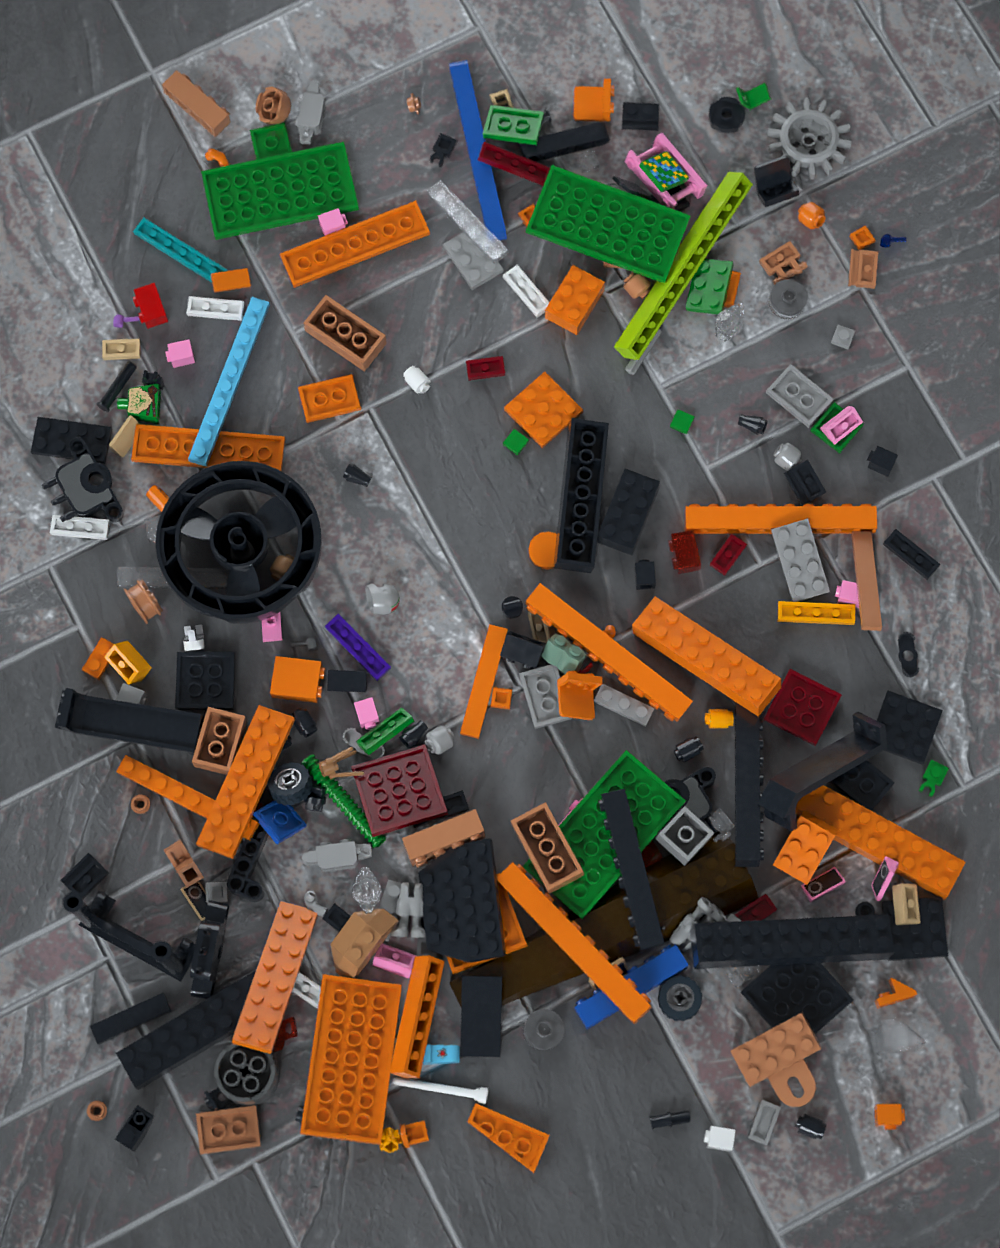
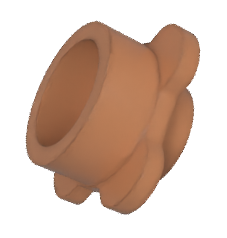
(414, 104)

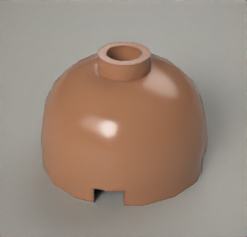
(273, 106)

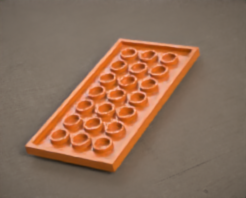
(351, 1059)

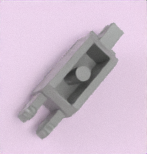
(311, 113)
(337, 856)

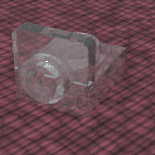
(151, 527)
(721, 823)
(740, 975)

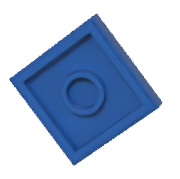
(279, 821)

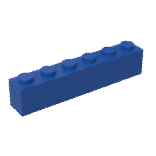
(647, 977)

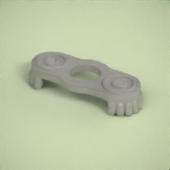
(351, 736)

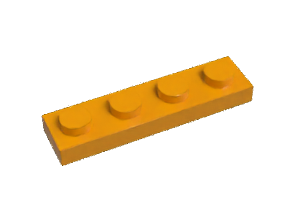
(816, 613)

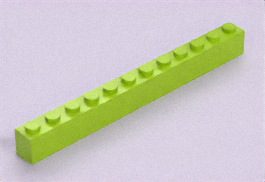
(686, 263)

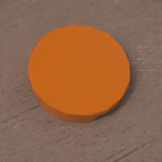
(543, 550)

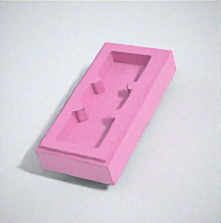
(272, 628)

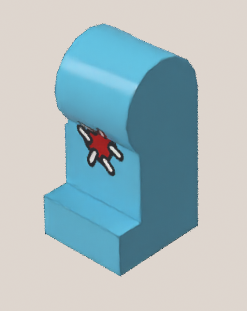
(441, 1054)

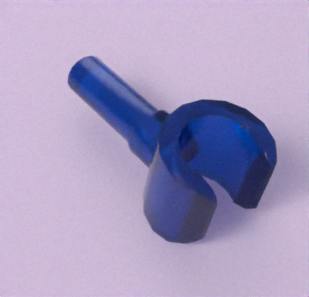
(887, 239)

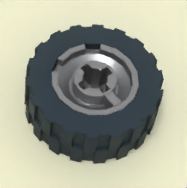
(290, 783)
(669, 1003)

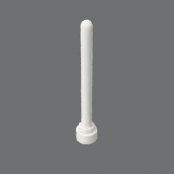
(479, 1094)

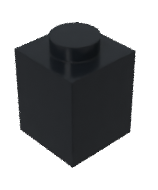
(882, 460)
(645, 575)

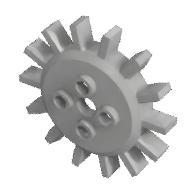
(817, 125)

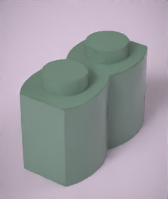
(563, 654)

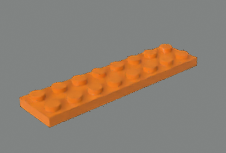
(354, 244)
(174, 445)
(245, 781)
(275, 977)

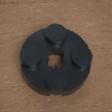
(729, 124)

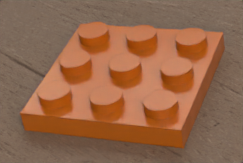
(543, 409)

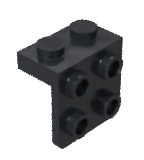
(775, 181)

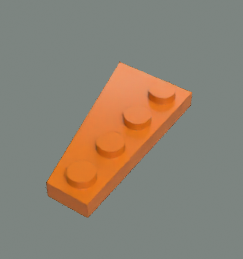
(513, 1137)

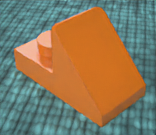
(900, 993)

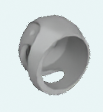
(382, 599)

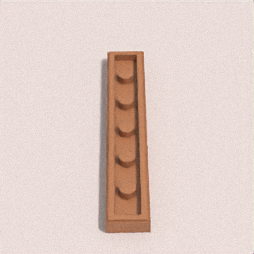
(866, 581)

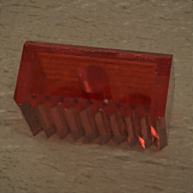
(685, 552)

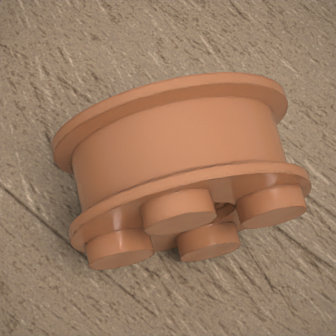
(143, 601)

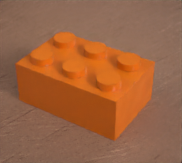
(574, 300)
(805, 847)

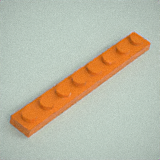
(172, 790)

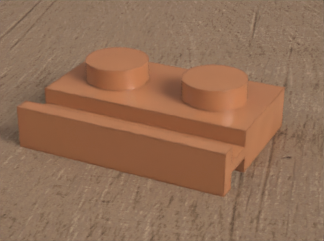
(863, 268)

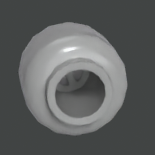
(787, 456)
(439, 740)

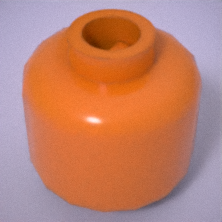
(811, 215)

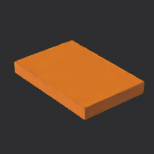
(329, 398)

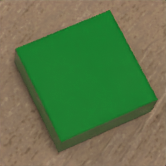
(682, 421)
(515, 442)

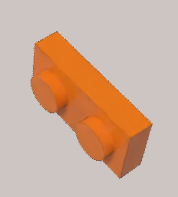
(96, 663)

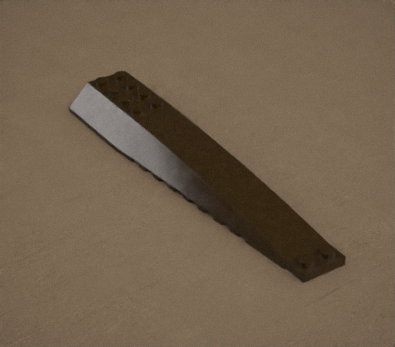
(674, 893)

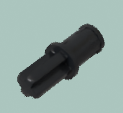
(670, 1119)

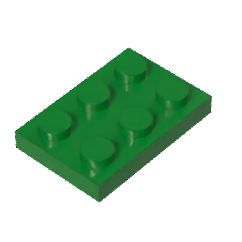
(513, 124)
(710, 287)

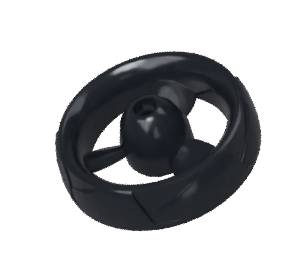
(239, 540)

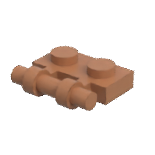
(779, 259)

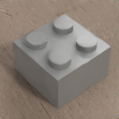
(684, 835)

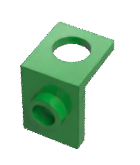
(754, 96)

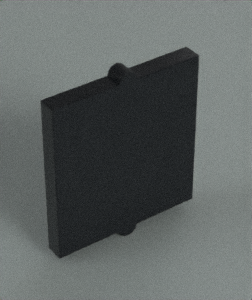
(632, 188)

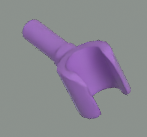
(120, 319)

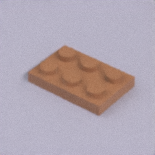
(228, 1130)

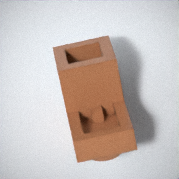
(183, 863)

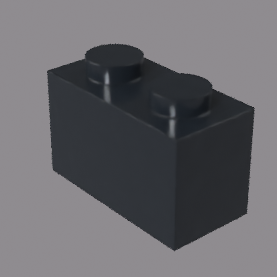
(522, 650)

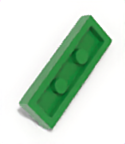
(385, 731)

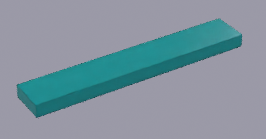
(177, 249)

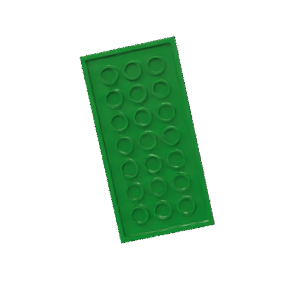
(279, 190)
(608, 224)
(651, 808)

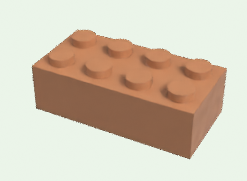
(345, 333)
(439, 838)
(547, 848)

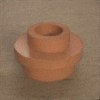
(140, 798)
(90, 1110)

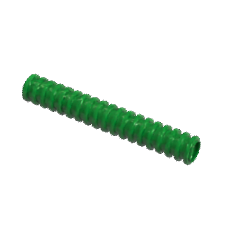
(343, 801)

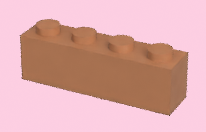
(196, 103)

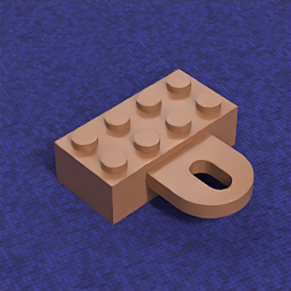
(779, 1056)

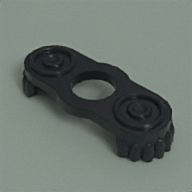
(906, 643)

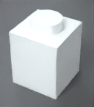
(720, 1138)

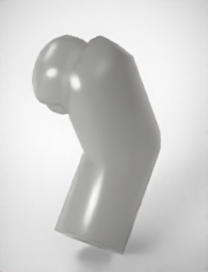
(312, 903)

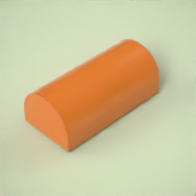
(157, 497)

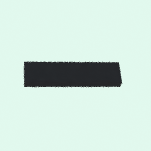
(130, 1018)

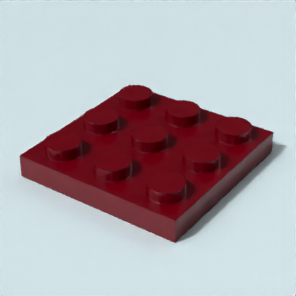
(802, 707)

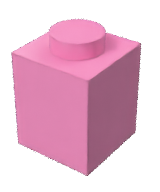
(332, 221)
(180, 353)
(847, 593)
(367, 713)

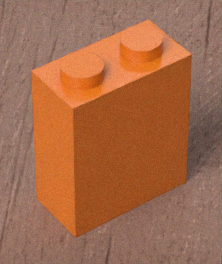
(297, 679)

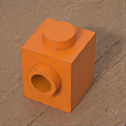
(889, 1115)

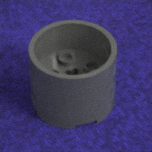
(253, 1088)

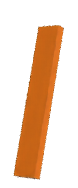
(483, 681)

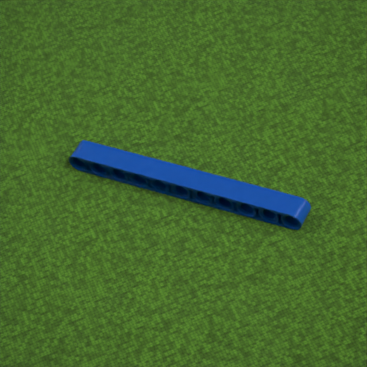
(474, 139)

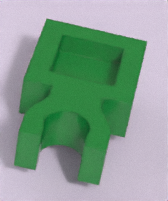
(934, 776)

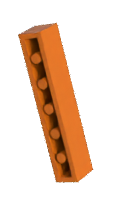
(417, 1017)

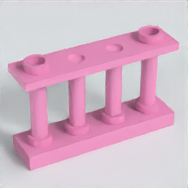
(661, 144)

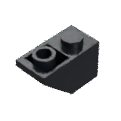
(135, 1128)

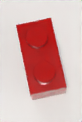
(150, 304)

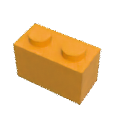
(128, 662)

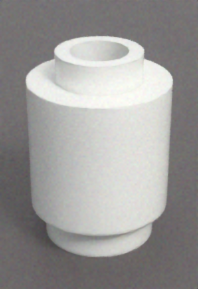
(417, 379)

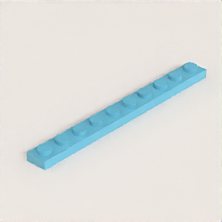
(228, 382)

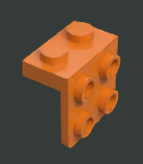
(594, 102)
(576, 694)

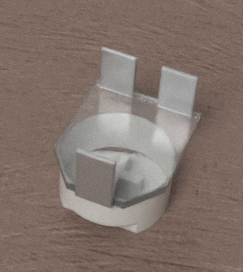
(193, 641)

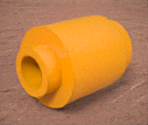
(719, 718)

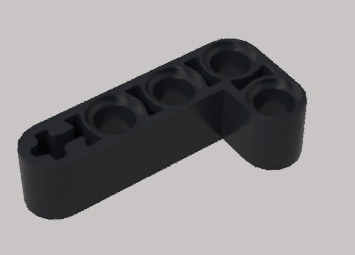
(245, 876)

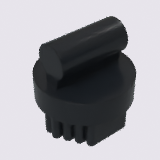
(512, 607)
(316, 799)

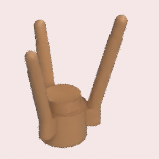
(330, 765)

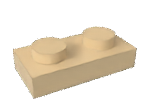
(121, 349)

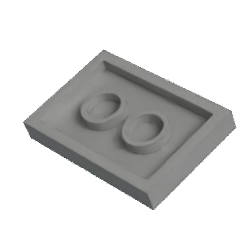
(471, 261)
(799, 396)
(542, 695)

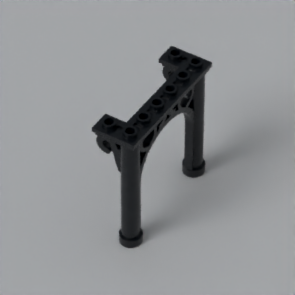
(158, 955)

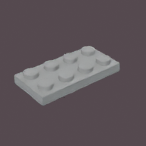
(800, 560)

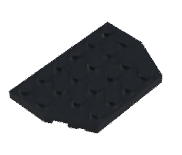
(463, 903)

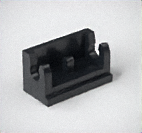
(347, 681)

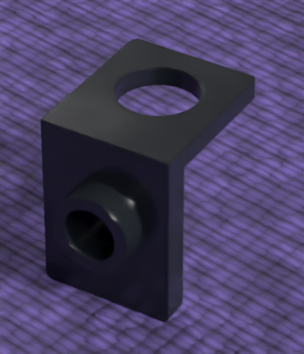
(213, 1102)

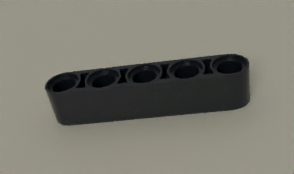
(566, 142)

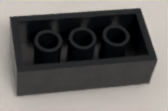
(628, 511)

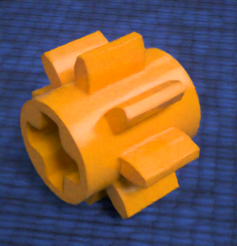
(390, 1140)

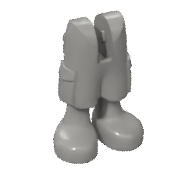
(407, 907)
(712, 913)

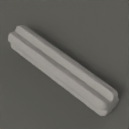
(633, 365)

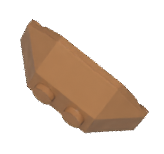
(360, 940)

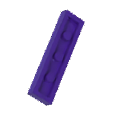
(357, 647)

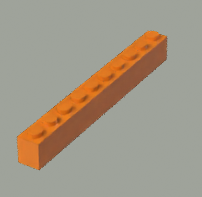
(761, 519)
(608, 652)
(574, 943)

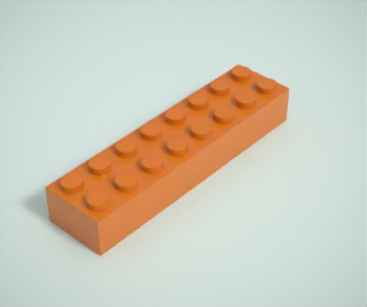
(706, 656)

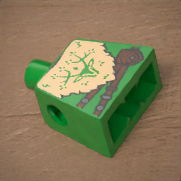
(143, 403)

